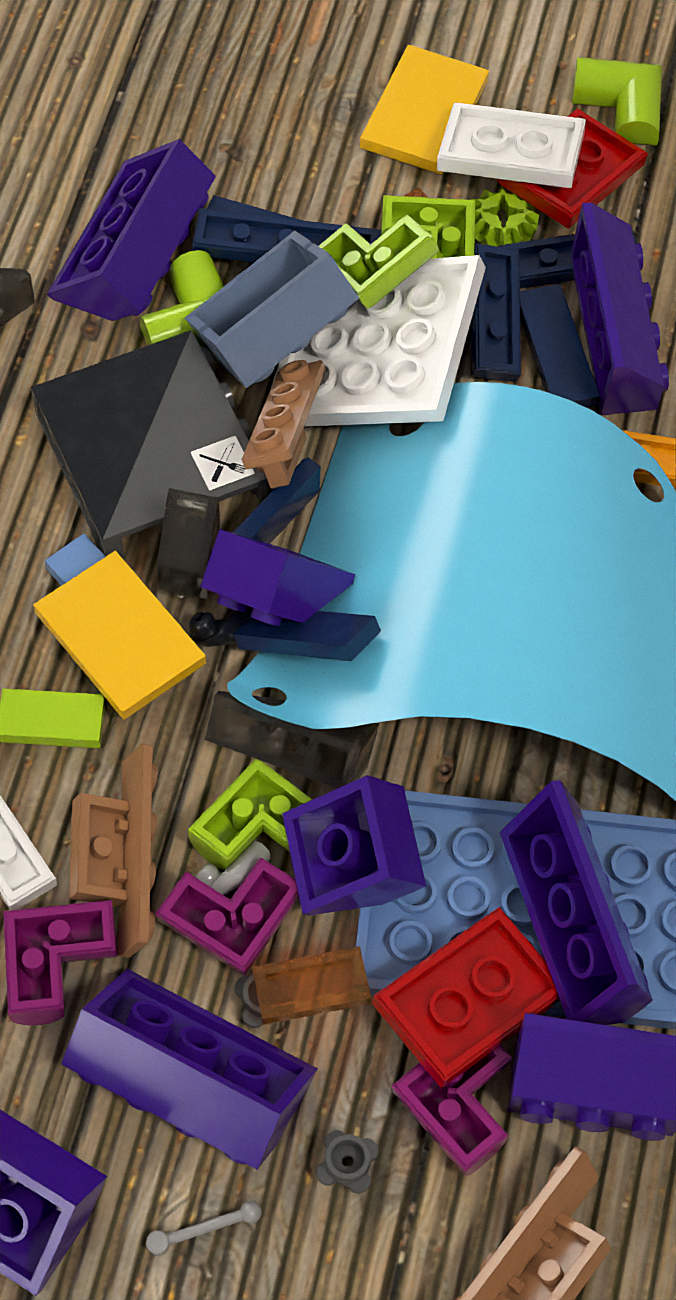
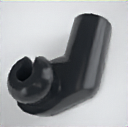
(217, 632)

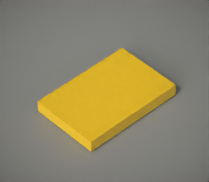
(418, 105)
(119, 634)

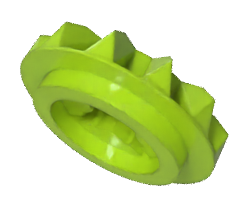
(521, 221)

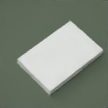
(511, 145)

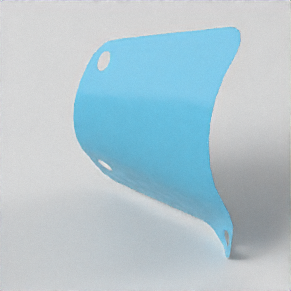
(504, 579)

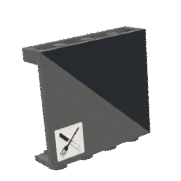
(143, 428)

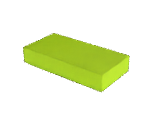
(51, 718)

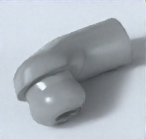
(236, 872)

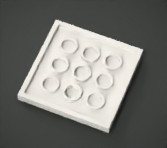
(400, 353)

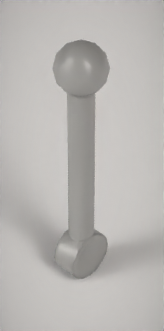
(159, 1242)

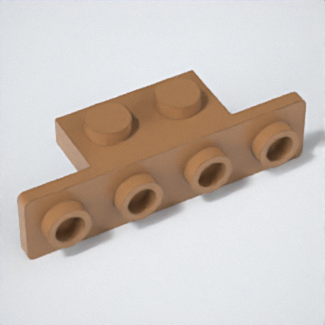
(279, 429)
(114, 850)
(546, 1249)

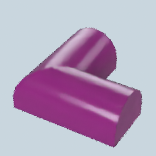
(234, 927)
(39, 944)
(453, 1113)

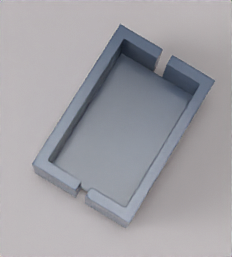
(272, 308)

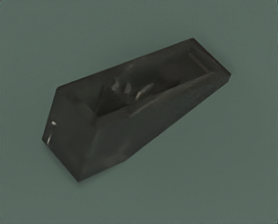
(323, 755)

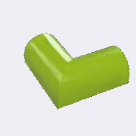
(627, 86)
(447, 220)
(385, 263)
(194, 282)
(243, 812)

